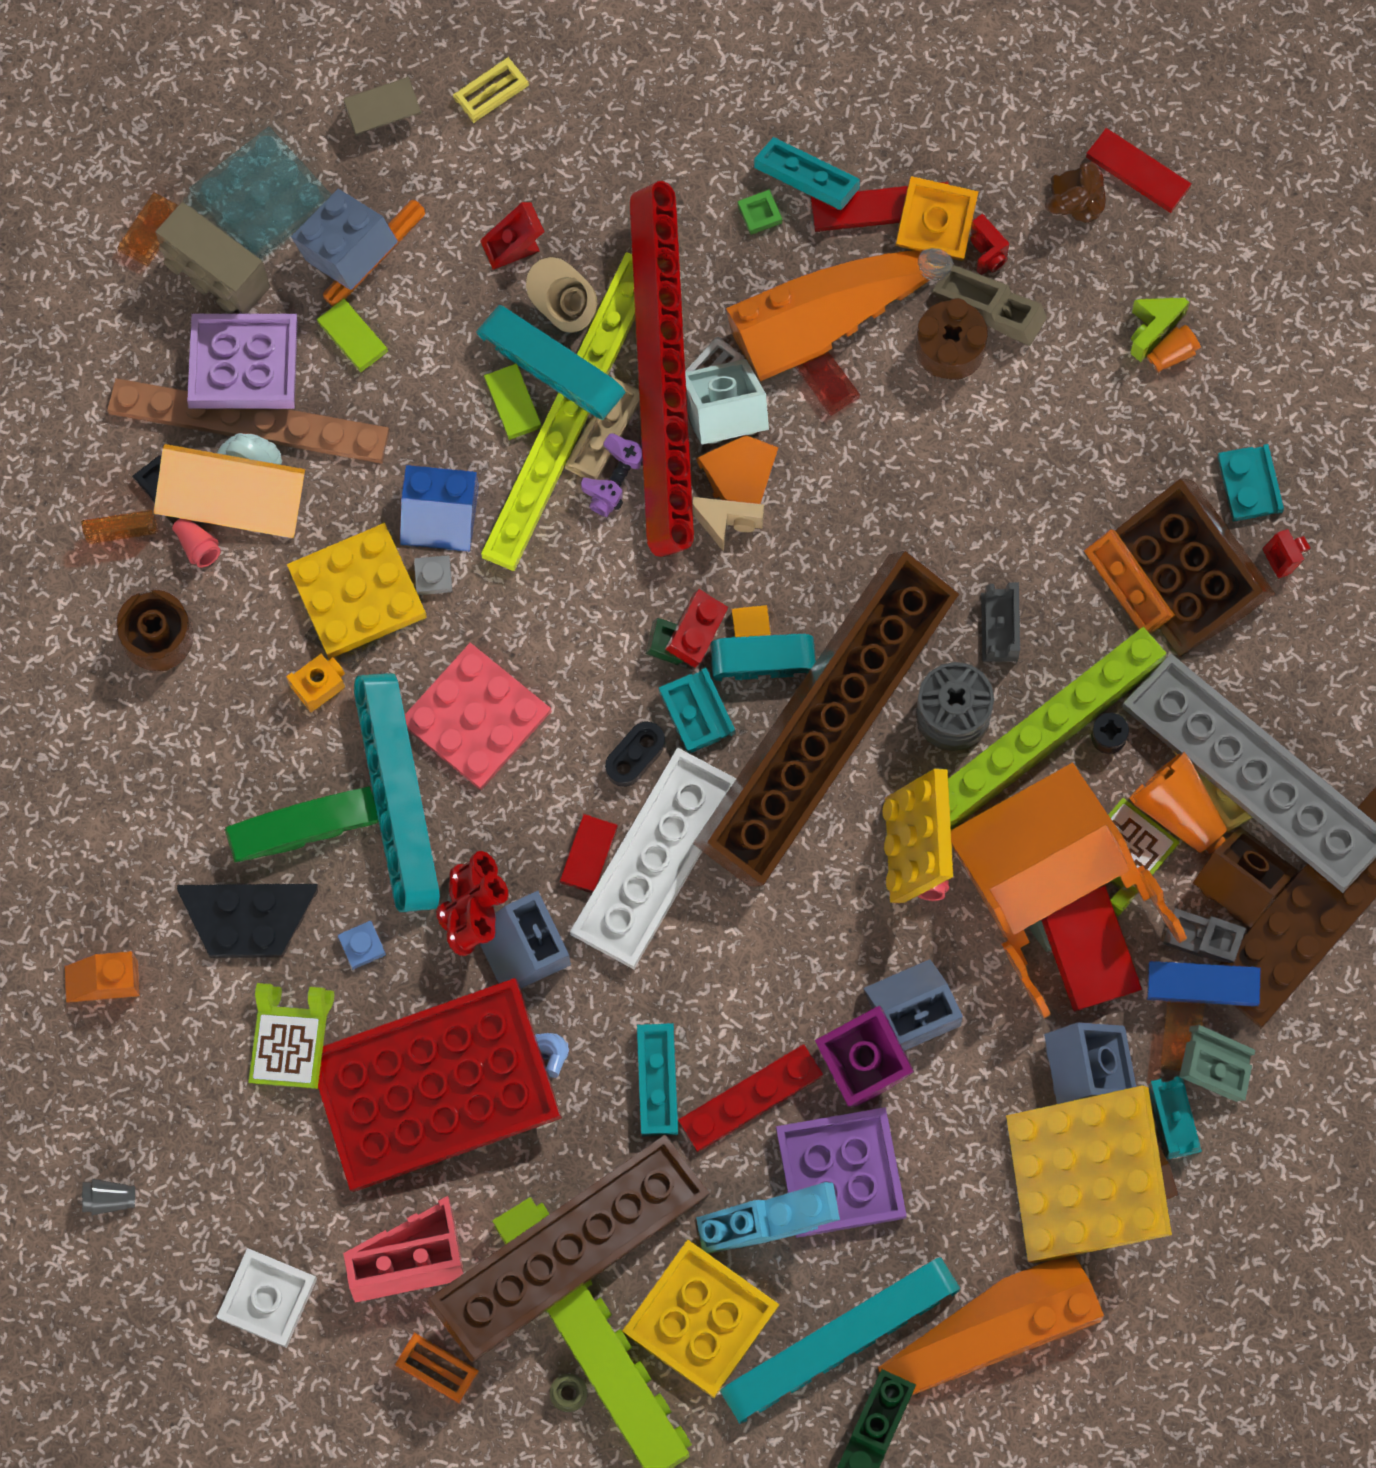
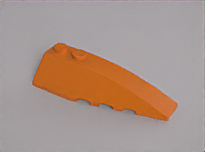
(816, 309)
(1001, 1323)

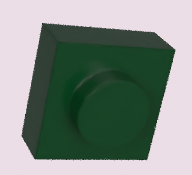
(658, 640)

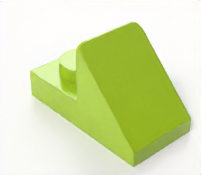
(1161, 317)

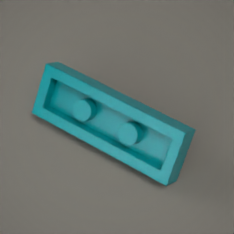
(807, 173)
(657, 1079)

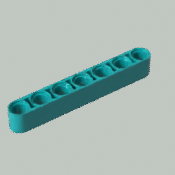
(396, 792)
(839, 1338)

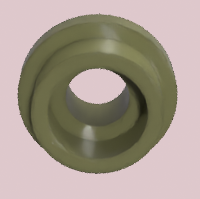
(565, 1381)

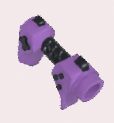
(607, 493)

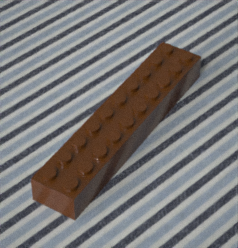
(826, 719)

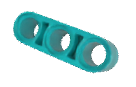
(762, 655)

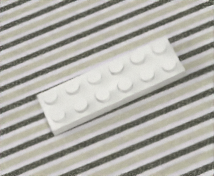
(652, 860)

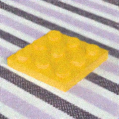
(356, 591)
(918, 836)
(700, 1318)

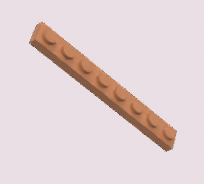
(276, 425)

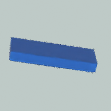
(1203, 983)

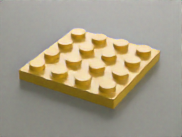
(1088, 1174)

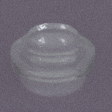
(935, 264)

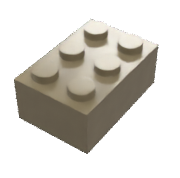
(212, 260)

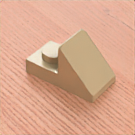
(717, 514)

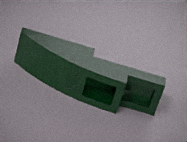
(878, 1422)

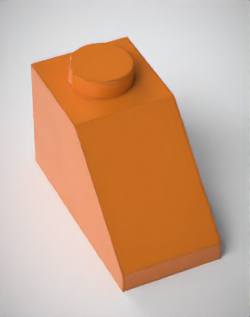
(102, 977)

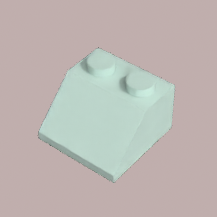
(725, 402)

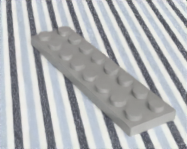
(1255, 772)

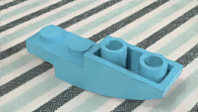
(768, 1219)

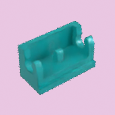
(1174, 1118)

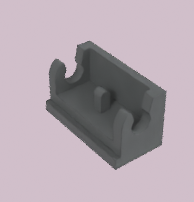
(1000, 623)

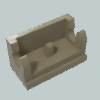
(381, 106)

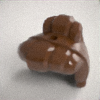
(1078, 193)

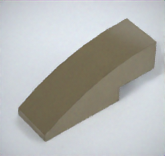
(1000, 307)

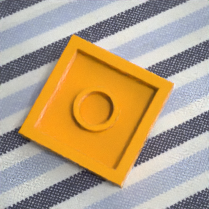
(936, 217)

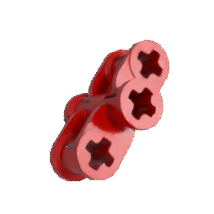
(471, 913)

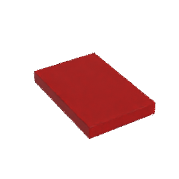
(1091, 951)

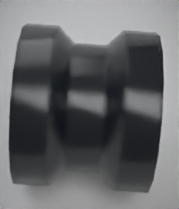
(1108, 741)

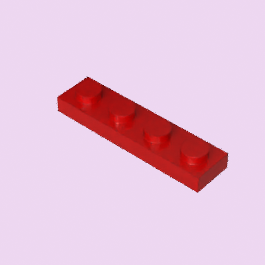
(750, 1098)

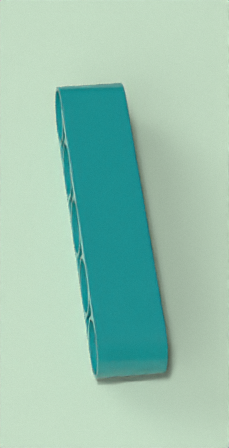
(551, 362)

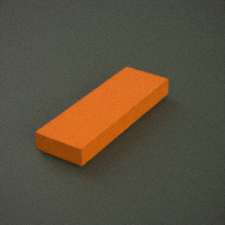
(1128, 582)

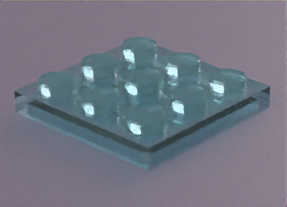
(260, 193)

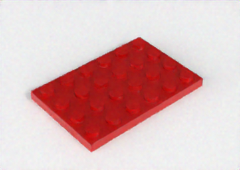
(435, 1085)

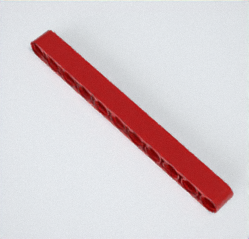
(661, 370)

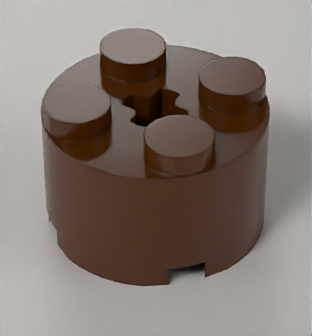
(957, 322)
(161, 648)

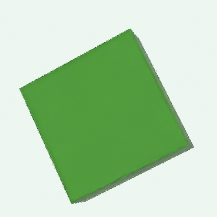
(759, 212)

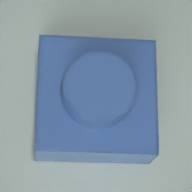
(361, 945)

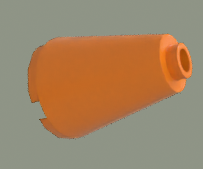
(1182, 805)

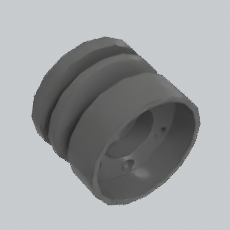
(956, 725)

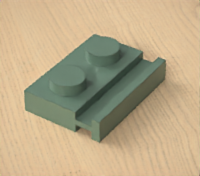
(1217, 1063)

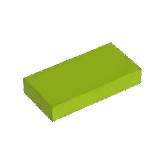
(352, 335)
(512, 401)

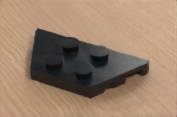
(247, 917)

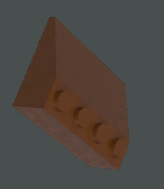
(1193, 565)

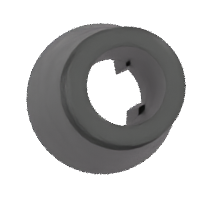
(106, 1196)

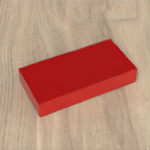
(589, 853)

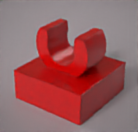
(1285, 552)

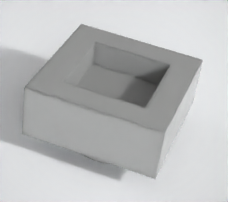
(433, 575)

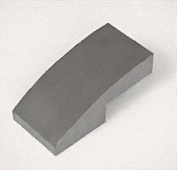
(1206, 937)

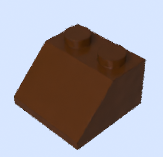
(1244, 877)

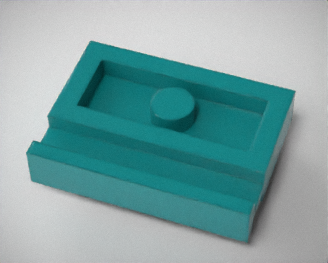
(1250, 482)
(697, 711)

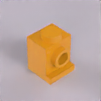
(317, 693)

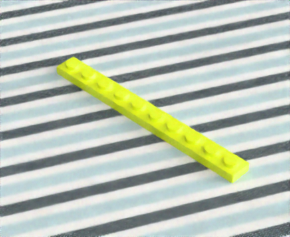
(561, 427)

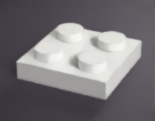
(266, 1297)

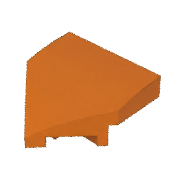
(739, 469)

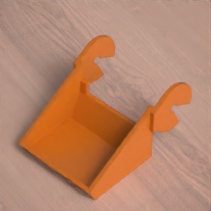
(1043, 855)

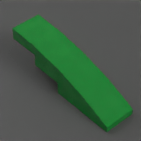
(301, 824)

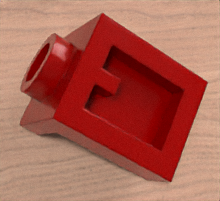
(989, 239)

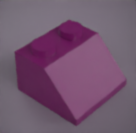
(864, 1057)

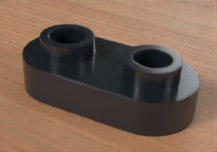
(631, 752)

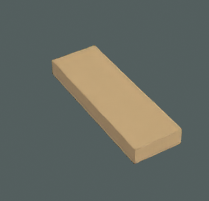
(589, 454)

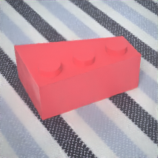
(408, 1257)

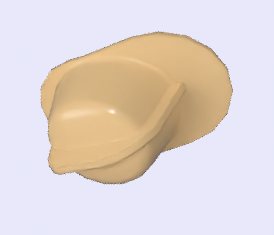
(559, 291)

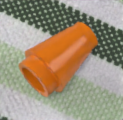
(1174, 348)

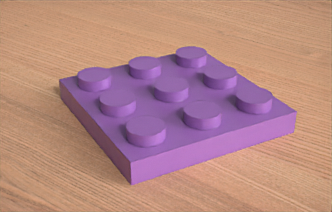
(853, 1155)

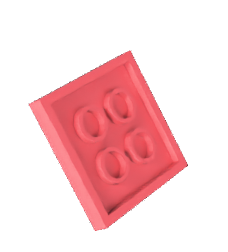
(475, 716)

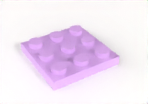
(242, 361)

